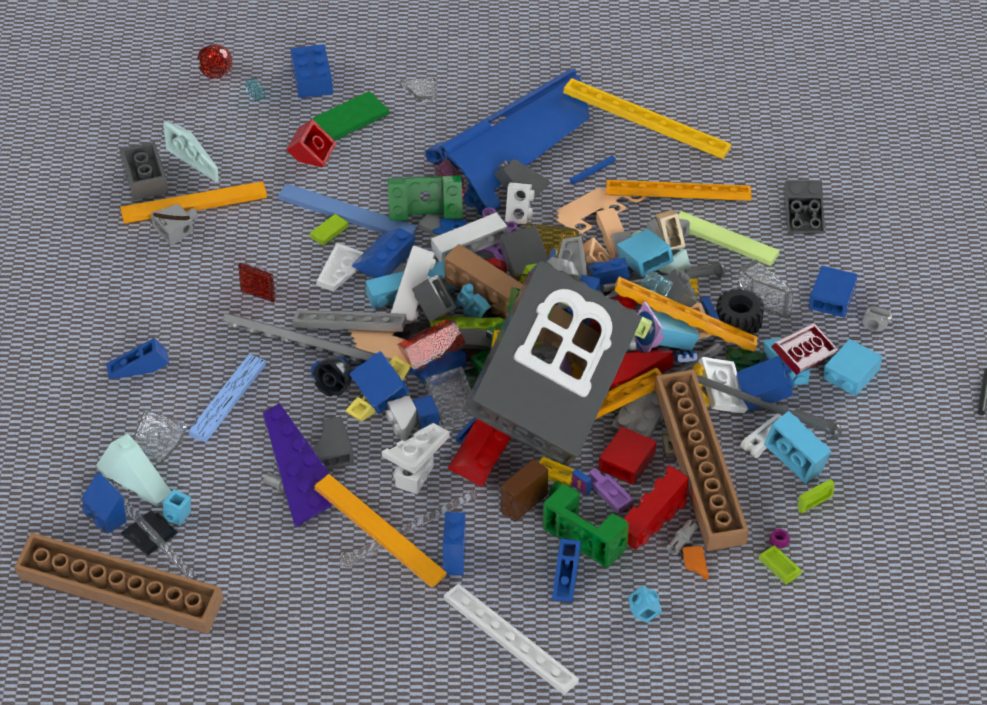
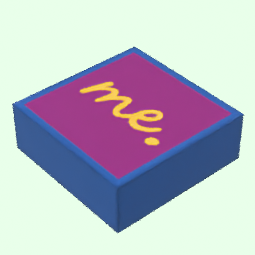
(581, 482)

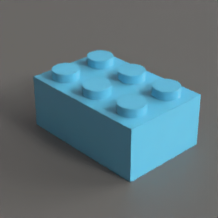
(797, 447)

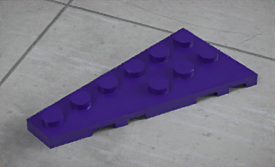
(297, 466)

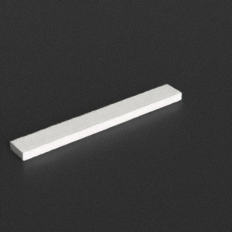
(511, 639)

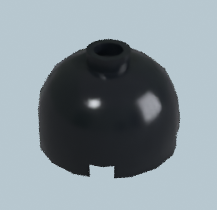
(332, 376)

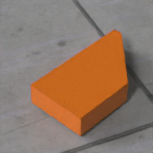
(695, 560)

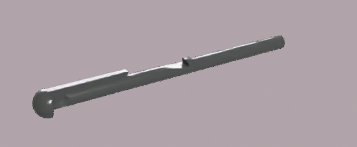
(694, 272)
(804, 417)

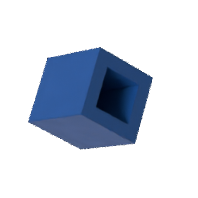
(426, 411)

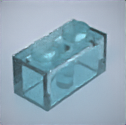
(255, 89)

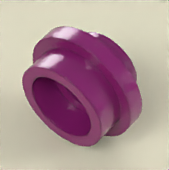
(779, 538)

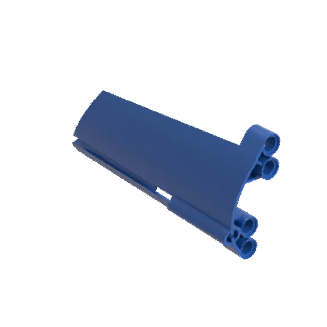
(527, 131)

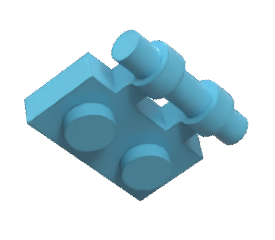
(473, 304)

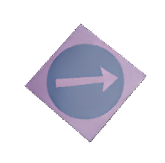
(654, 334)

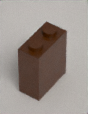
(524, 490)

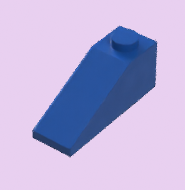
(140, 360)
(566, 570)

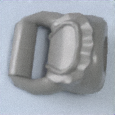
(876, 318)

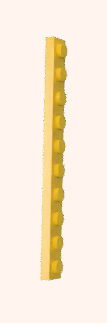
(647, 118)

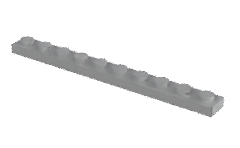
(303, 339)

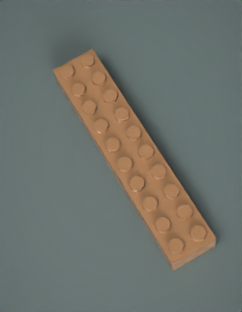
(494, 285)
(701, 460)
(119, 583)

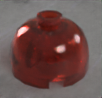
(215, 61)

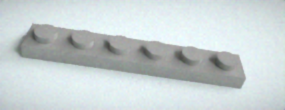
(349, 320)

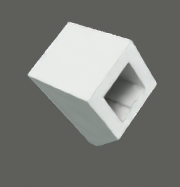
(402, 415)

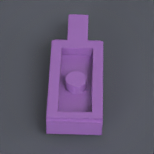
(610, 491)

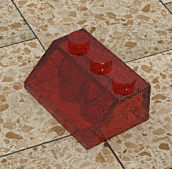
(431, 344)

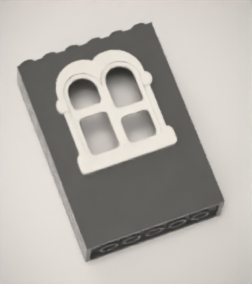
(535, 398)

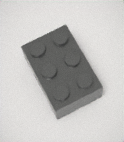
(144, 171)

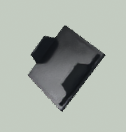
(140, 537)

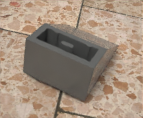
(804, 207)
(435, 297)

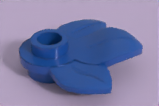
(448, 225)

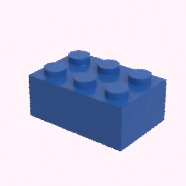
(311, 71)

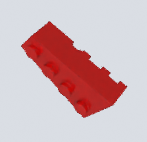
(657, 507)

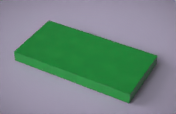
(351, 115)

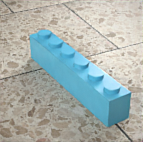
(383, 290)

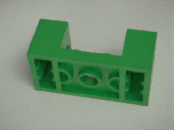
(444, 196)
(563, 521)

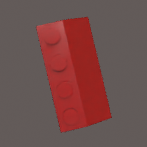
(479, 453)

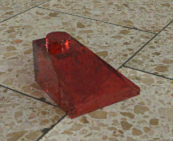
(256, 281)

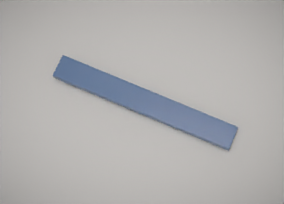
(350, 213)

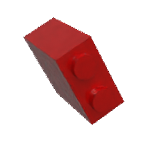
(627, 455)

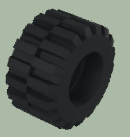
(741, 310)

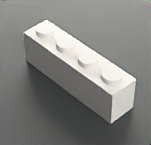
(472, 236)
(415, 272)

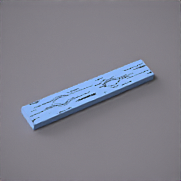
(227, 398)

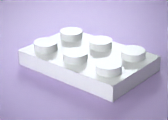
(724, 373)

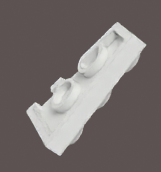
(338, 267)
(418, 449)

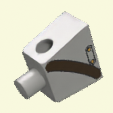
(173, 223)

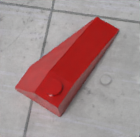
(639, 363)

